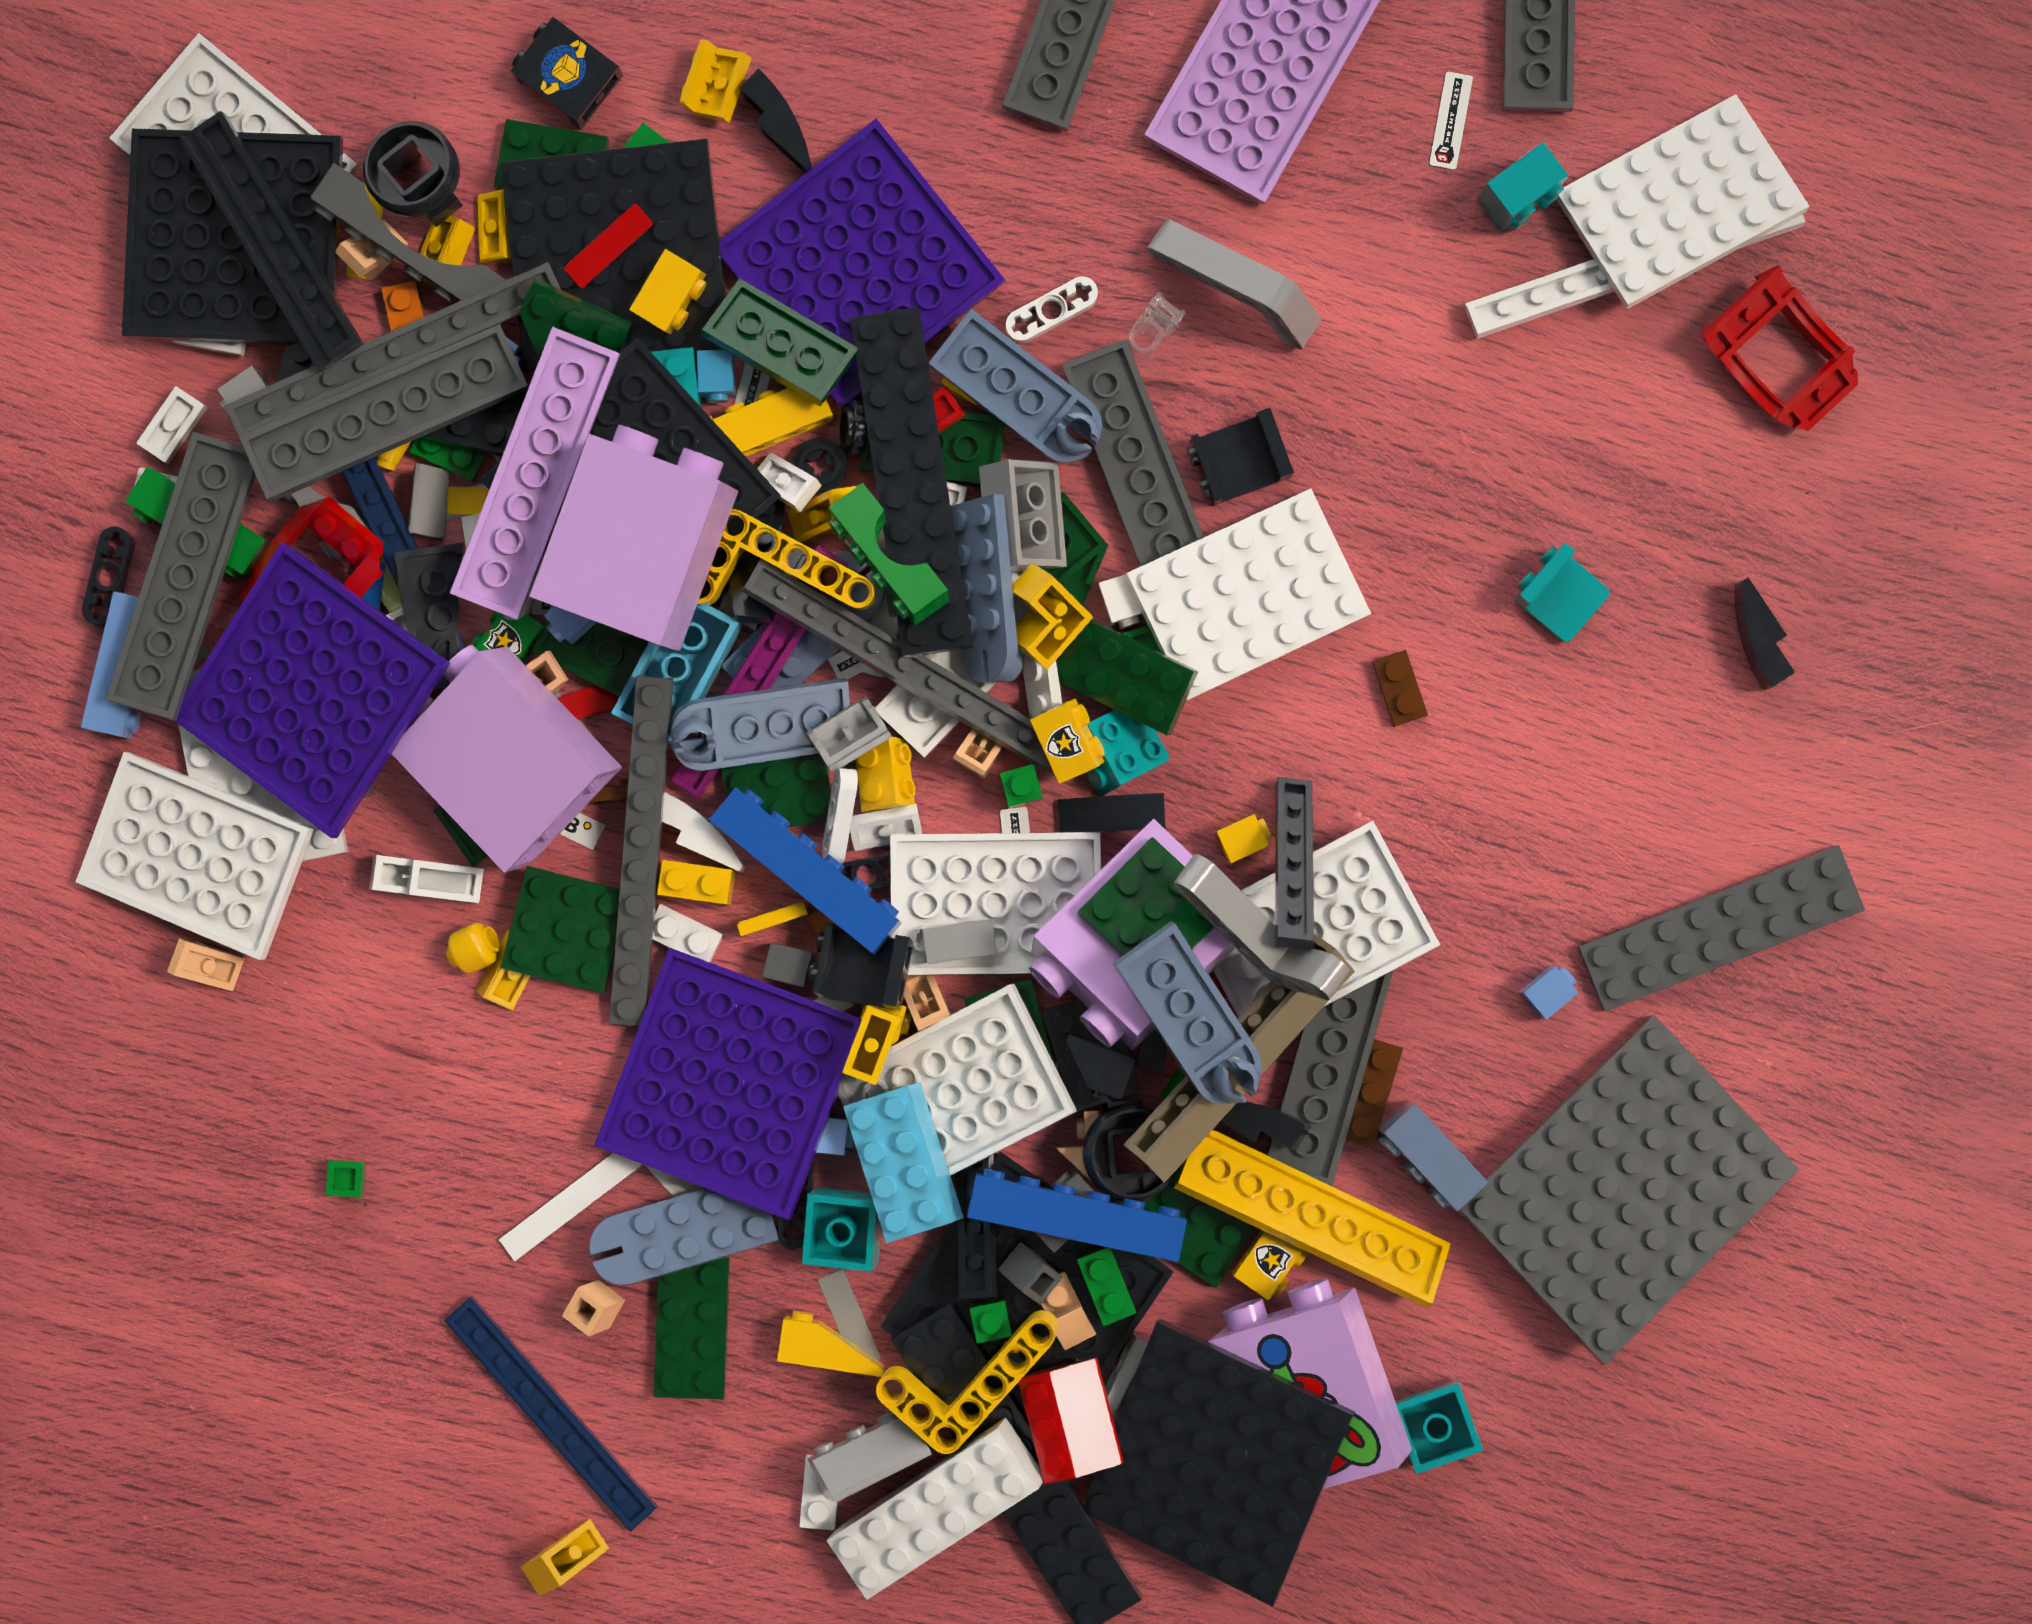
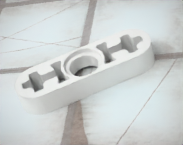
(1049, 324)
(840, 814)

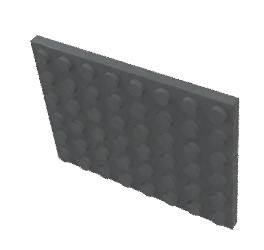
(1628, 1189)

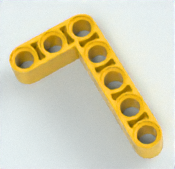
(779, 556)
(976, 1391)

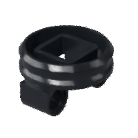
(396, 151)
(1098, 1153)

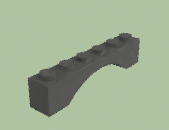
(347, 200)

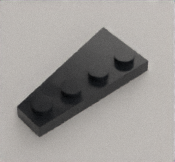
(424, 589)
(745, 607)

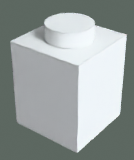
(1119, 602)

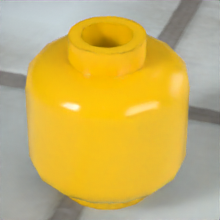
(473, 948)

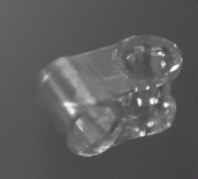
(1157, 322)

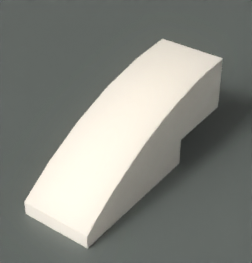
(699, 833)
(426, 878)

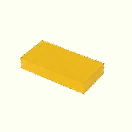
(773, 918)

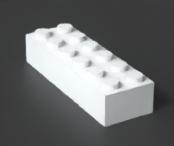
(936, 1508)

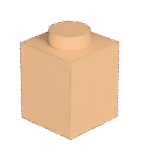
(593, 1308)

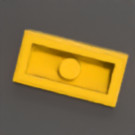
(493, 228)
(448, 241)
(500, 984)

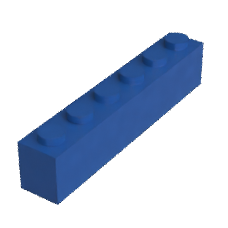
(805, 870)
(1077, 1216)

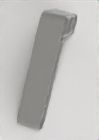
(1239, 277)
(1253, 934)

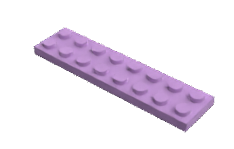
(535, 473)

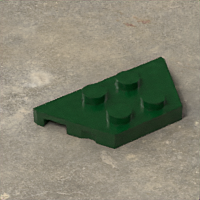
(1083, 552)

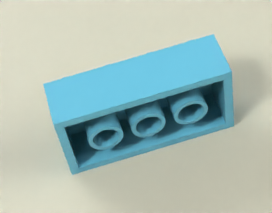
(693, 667)
(903, 1162)

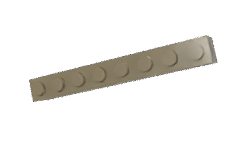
(1185, 1115)

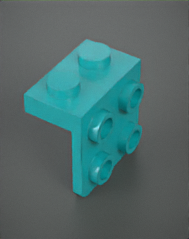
(1561, 593)
(1128, 749)

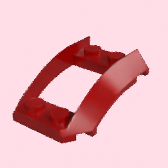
(1748, 315)
(340, 532)

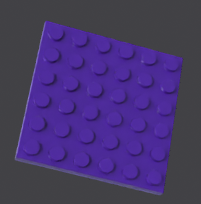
(862, 241)
(310, 690)
(729, 1083)

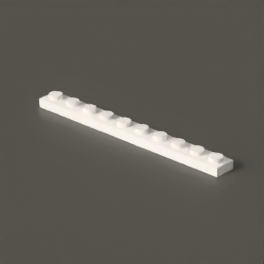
(1555, 293)

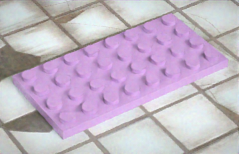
(1256, 87)

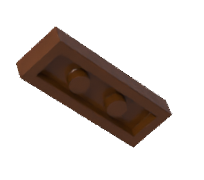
(1374, 1093)

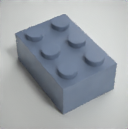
(1430, 1157)

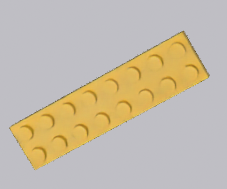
(1315, 1217)

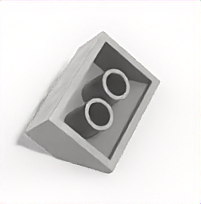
(1031, 511)
(866, 1456)

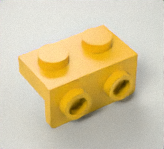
(714, 82)
(885, 776)

